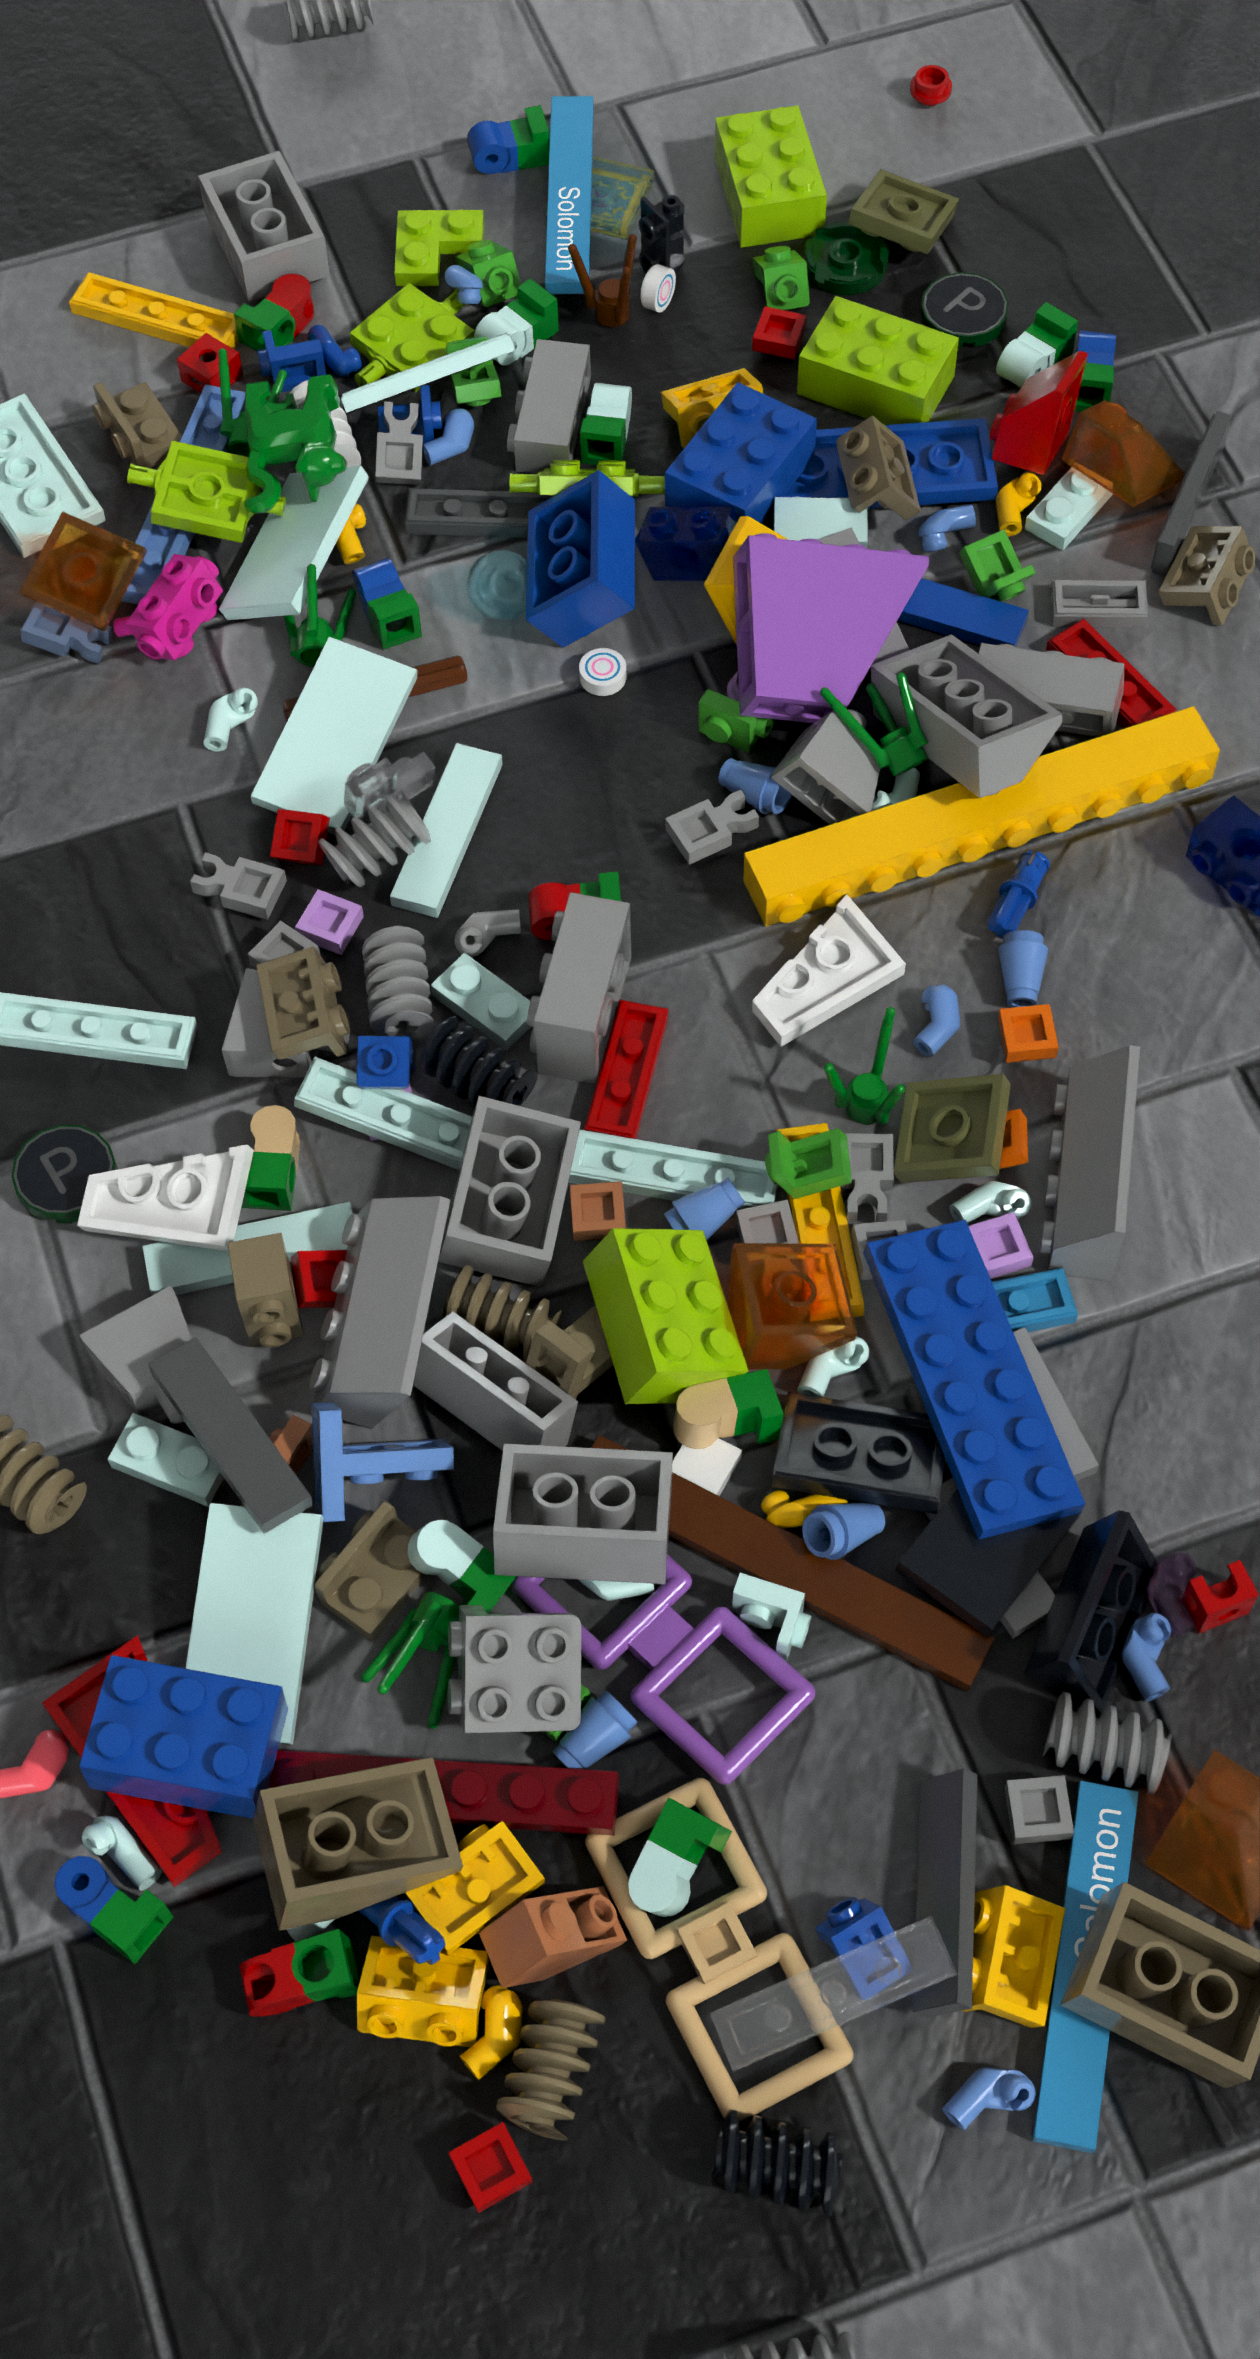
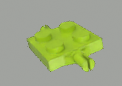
(407, 333)
(568, 472)
(201, 491)

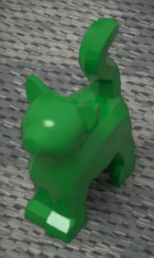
(289, 433)

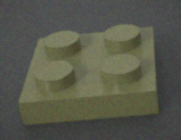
(903, 211)
(952, 1128)

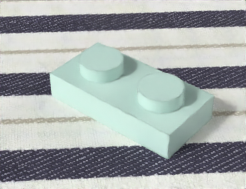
(1066, 509)
(483, 1001)
(166, 1459)

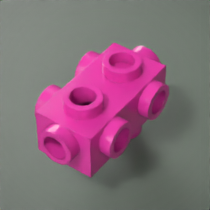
(173, 608)

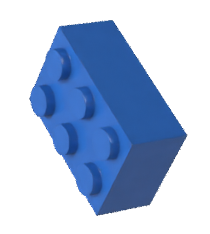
(743, 455)
(581, 559)
(184, 1736)

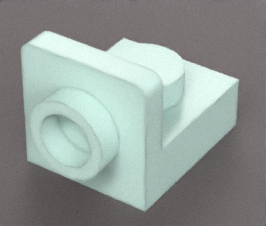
(769, 1605)

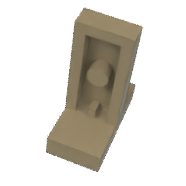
(572, 1355)

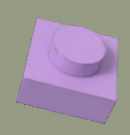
(330, 921)
(1002, 1245)

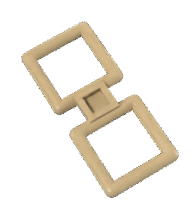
(717, 1952)

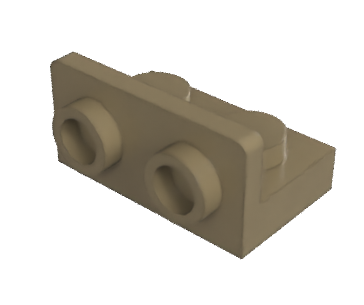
(137, 424)
(877, 469)
(1209, 570)
(302, 1004)
(371, 1574)

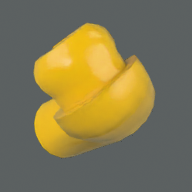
(1014, 499)
(348, 541)
(792, 1514)
(502, 2031)

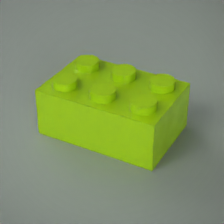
(769, 176)
(876, 364)
(662, 1312)

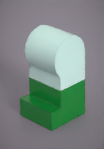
(525, 318)
(1039, 346)
(606, 421)
(459, 1561)
(671, 1857)

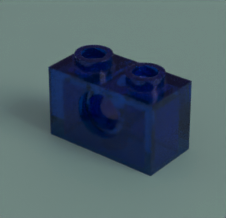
(684, 540)
(1220, 844)

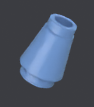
(756, 784)
(1022, 966)
(705, 1208)
(840, 1528)
(600, 1731)

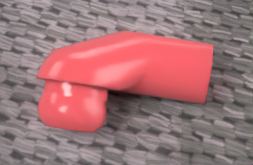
(39, 1767)

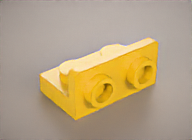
(695, 402)
(491, 1882)
(1014, 1954)
(422, 1999)

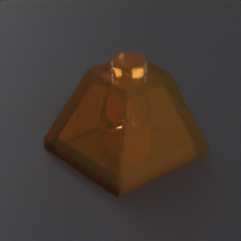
(1120, 454)
(83, 571)
(788, 1303)
(1216, 1841)

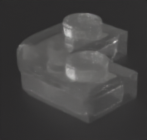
(371, 783)

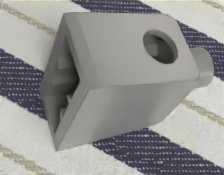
(830, 770)
(247, 1040)
(131, 1341)

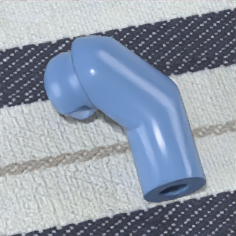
(466, 282)
(455, 437)
(942, 522)
(945, 1019)
(1141, 1654)
(992, 2090)

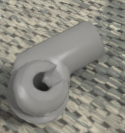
(483, 927)

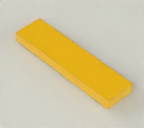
(151, 312)
(823, 1220)

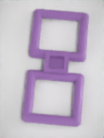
(667, 1648)

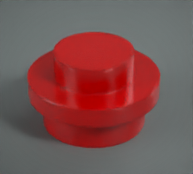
(931, 85)

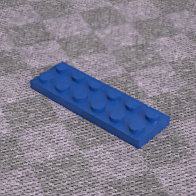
(946, 461)
(973, 1380)

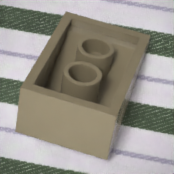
(353, 1840)

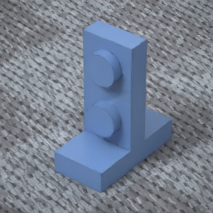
(364, 1462)

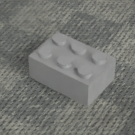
(263, 223)
(580, 987)
(510, 1191)
(583, 1513)

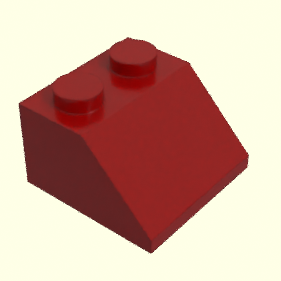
(1039, 416)

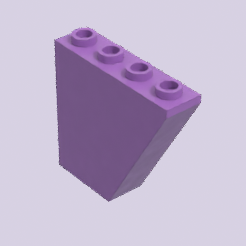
(813, 620)

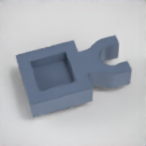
(59, 633)

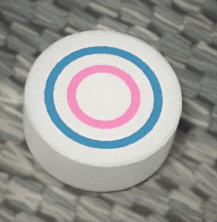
(658, 288)
(602, 671)

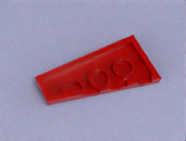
(173, 1834)

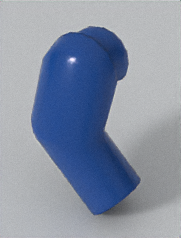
(339, 361)

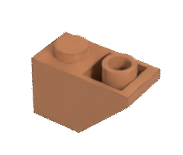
(551, 1935)

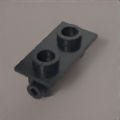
(661, 234)

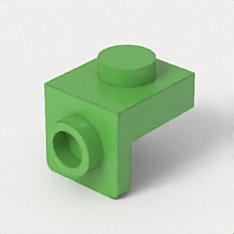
(495, 268)
(783, 278)
(477, 383)
(995, 567)
(723, 724)
(809, 1163)

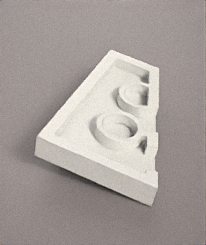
(832, 972)
(171, 1202)

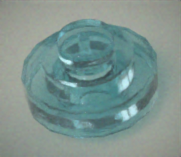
(498, 585)

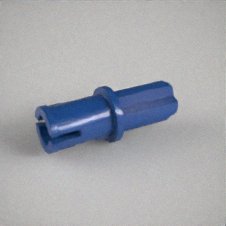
(1018, 893)
(404, 1927)

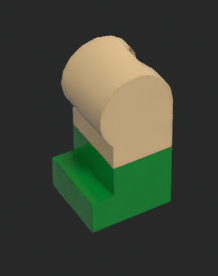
(273, 1161)
(728, 1409)

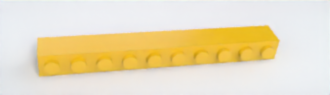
(957, 826)

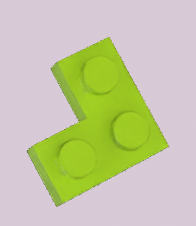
(426, 235)

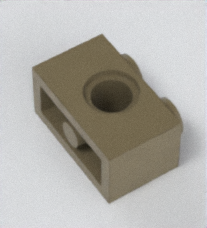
(265, 1290)

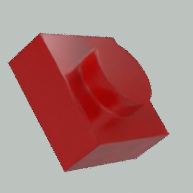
(779, 332)
(298, 836)
(314, 1275)
(490, 2167)

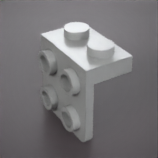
(515, 1671)

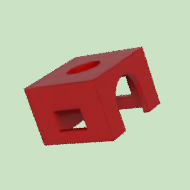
(203, 371)
(1222, 1601)

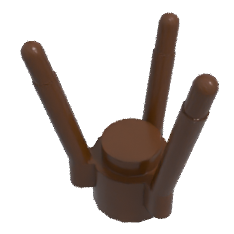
(613, 295)

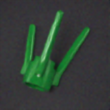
(237, 428)
(310, 637)
(900, 748)
(867, 1094)
(428, 1629)

